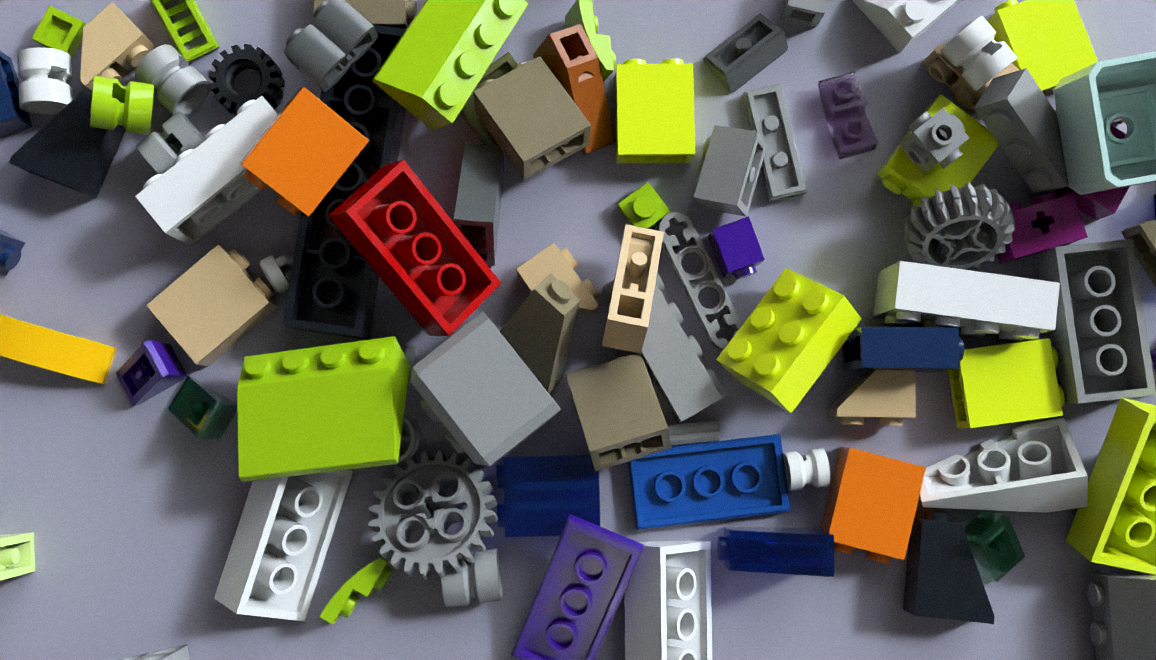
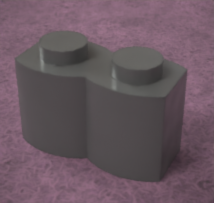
(330, 43)

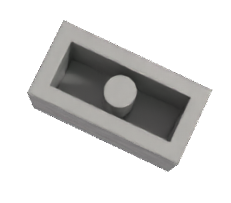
(729, 170)

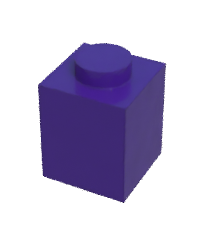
(736, 248)

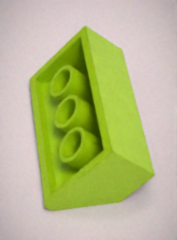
(446, 55)

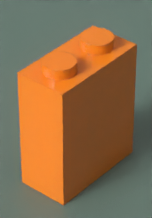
(302, 153)
(872, 504)

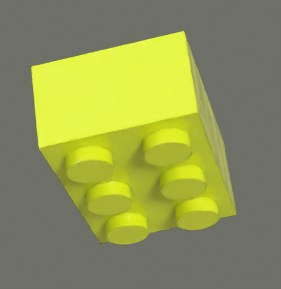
(789, 339)

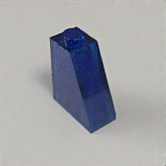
(777, 550)

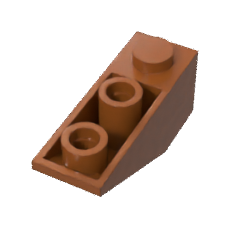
(579, 72)

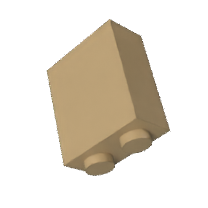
(213, 304)

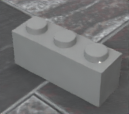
(1025, 129)

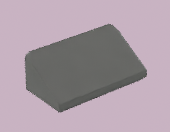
(747, 52)

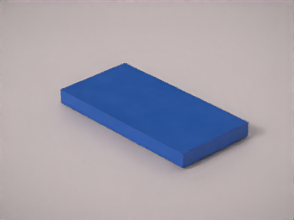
(709, 482)

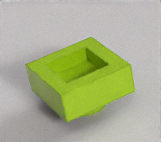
(59, 31)
(643, 207)

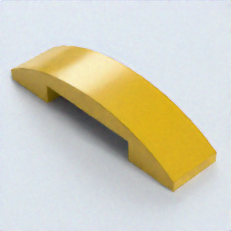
(55, 350)

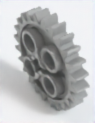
(436, 547)

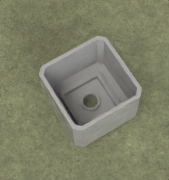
(482, 392)

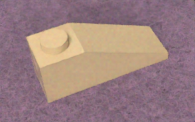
(633, 289)

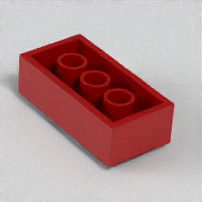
(415, 249)

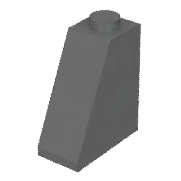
(480, 198)

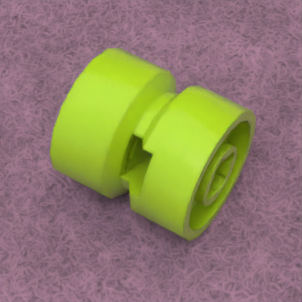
(121, 105)

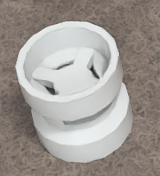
(807, 469)

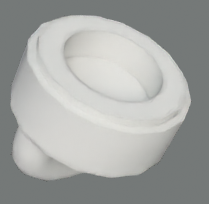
(274, 273)

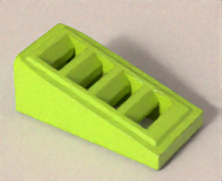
(172, 28)

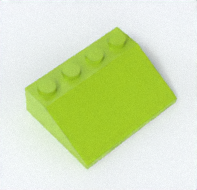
(321, 409)

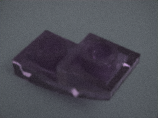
(846, 115)

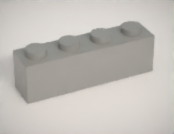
(675, 359)

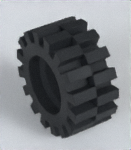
(241, 60)

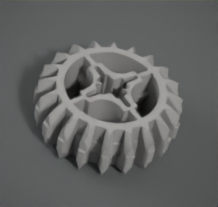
(959, 227)

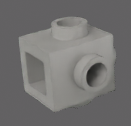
(934, 140)

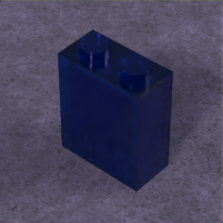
(544, 491)

